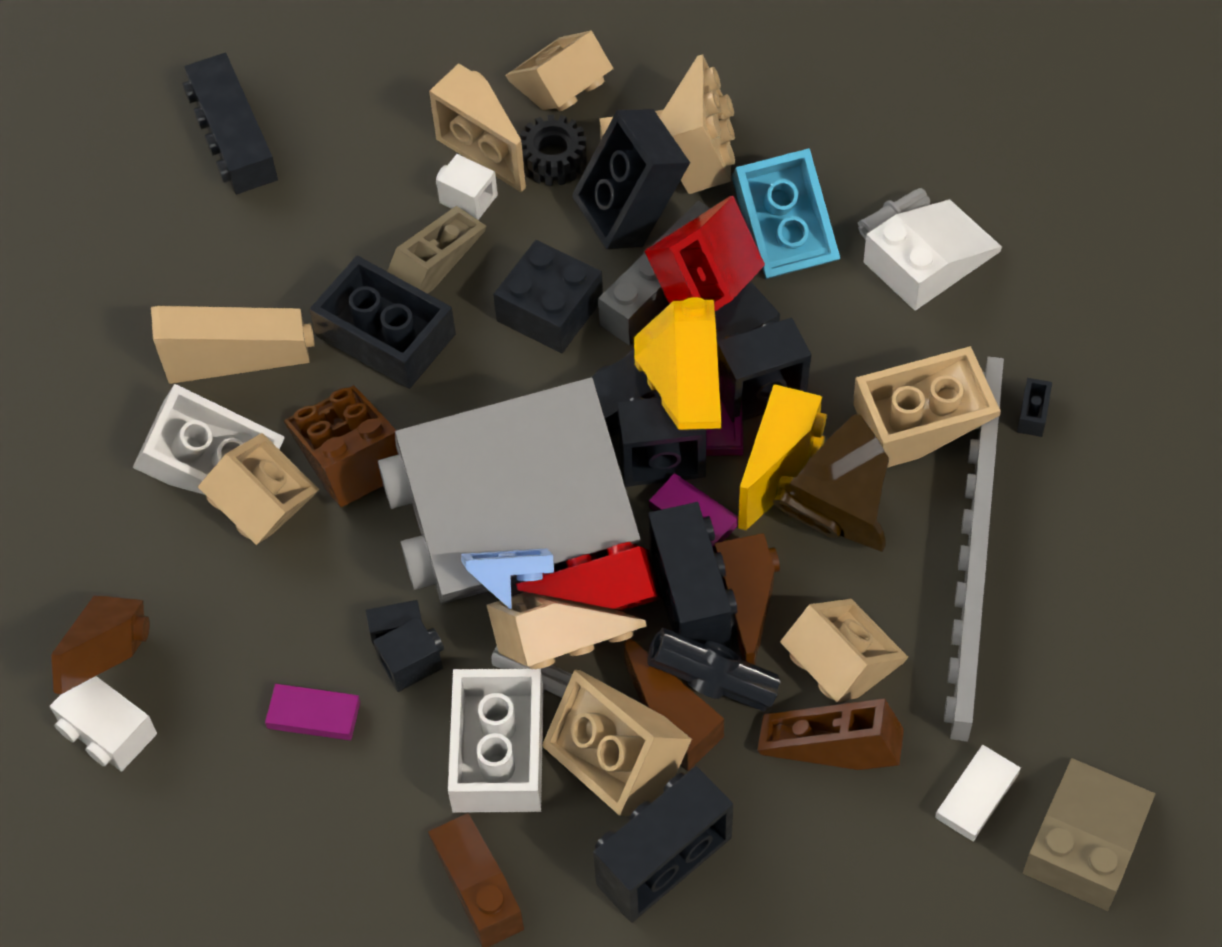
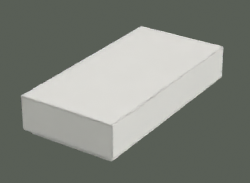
(977, 793)

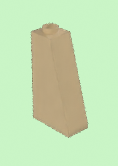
(228, 340)

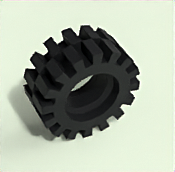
(553, 166)

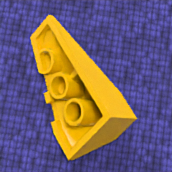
(682, 362)

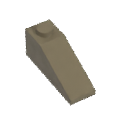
(436, 249)

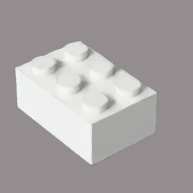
(496, 740)

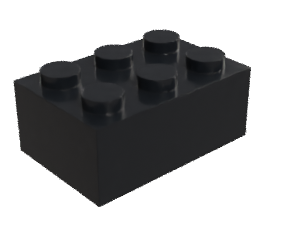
(630, 178)
(383, 321)
(691, 574)
(662, 842)

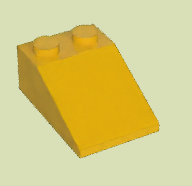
(783, 446)

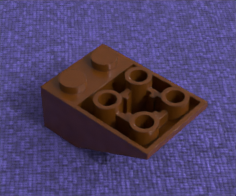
(343, 442)

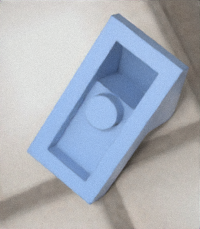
(495, 568)

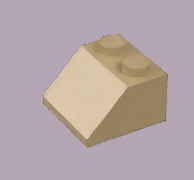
(562, 71)
(257, 488)
(842, 649)

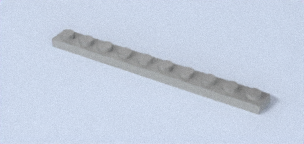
(973, 560)

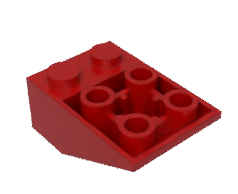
(707, 257)
(614, 581)

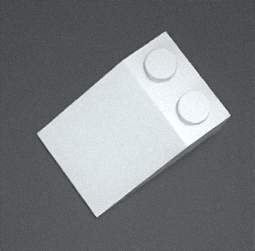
(927, 250)
(192, 438)

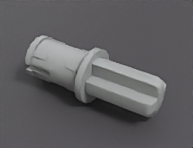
(913, 200)

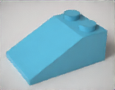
(786, 213)

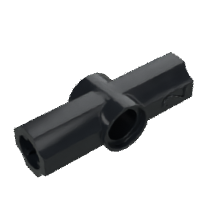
(713, 669)

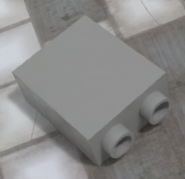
(509, 481)

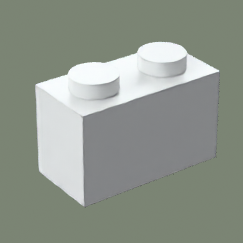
(104, 722)

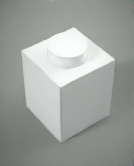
(466, 186)

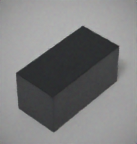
(1034, 407)
(389, 617)

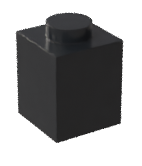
(409, 653)

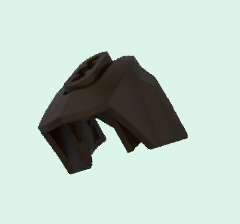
(840, 486)

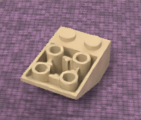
(702, 127)
(549, 627)

